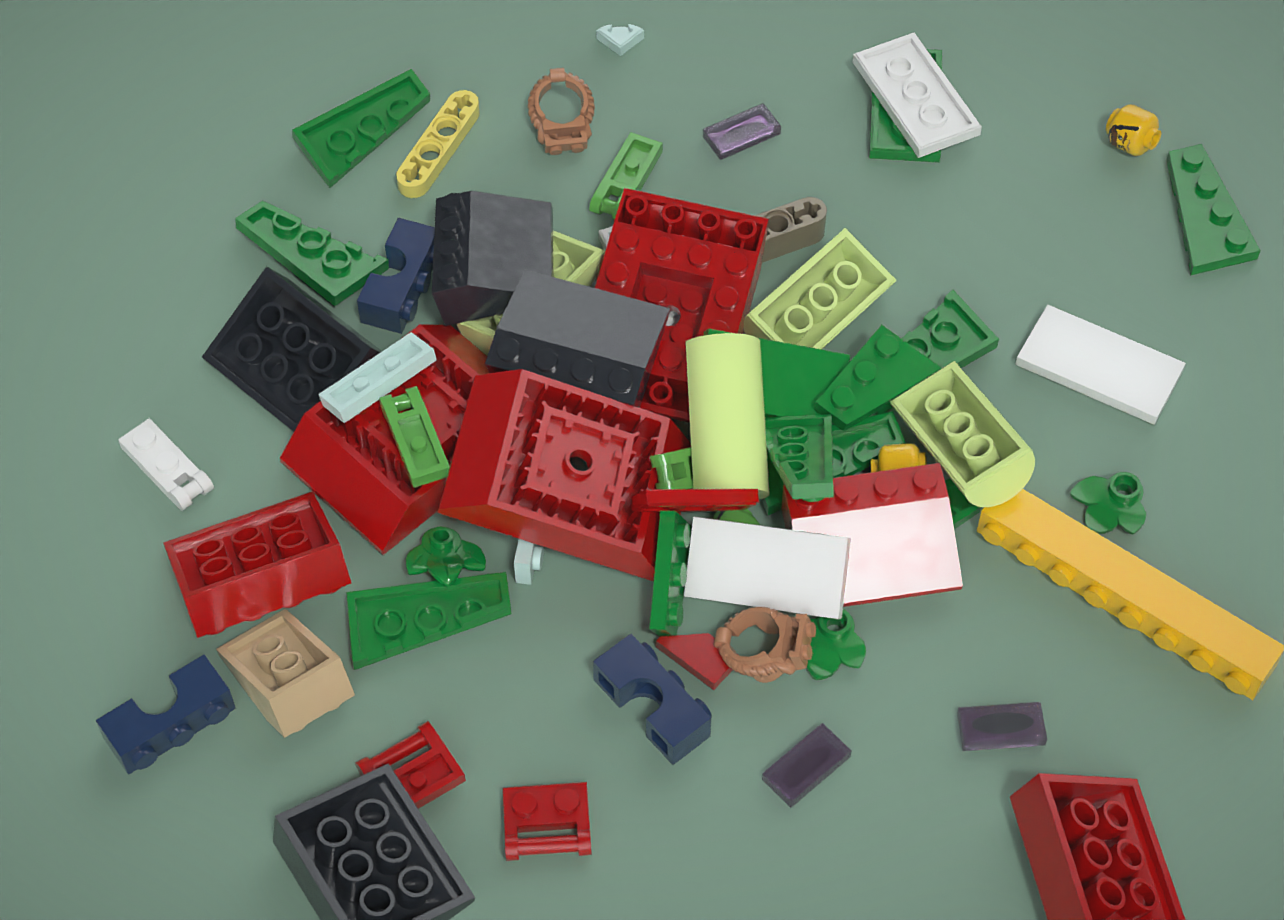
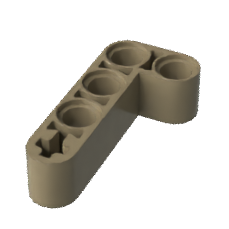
(794, 226)

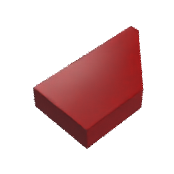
(697, 656)

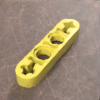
(433, 141)

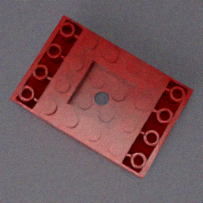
(687, 260)
(358, 462)
(518, 477)

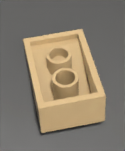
(287, 672)

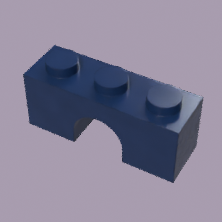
(393, 299)
(632, 672)
(142, 737)

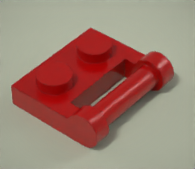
(427, 774)
(546, 810)

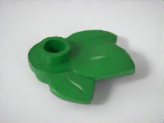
(1107, 506)
(444, 556)
(835, 647)

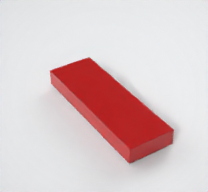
(694, 500)

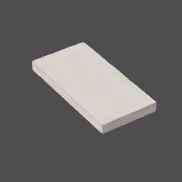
(916, 95)
(1100, 364)
(767, 567)

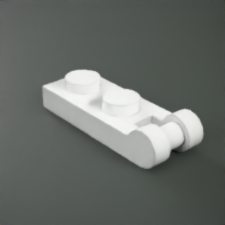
(165, 464)

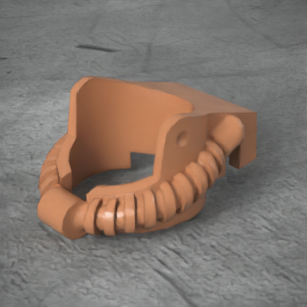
(559, 136)
(787, 656)

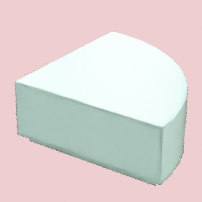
(620, 38)

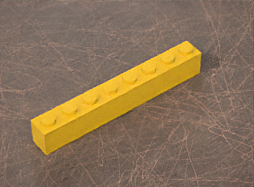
(1133, 592)

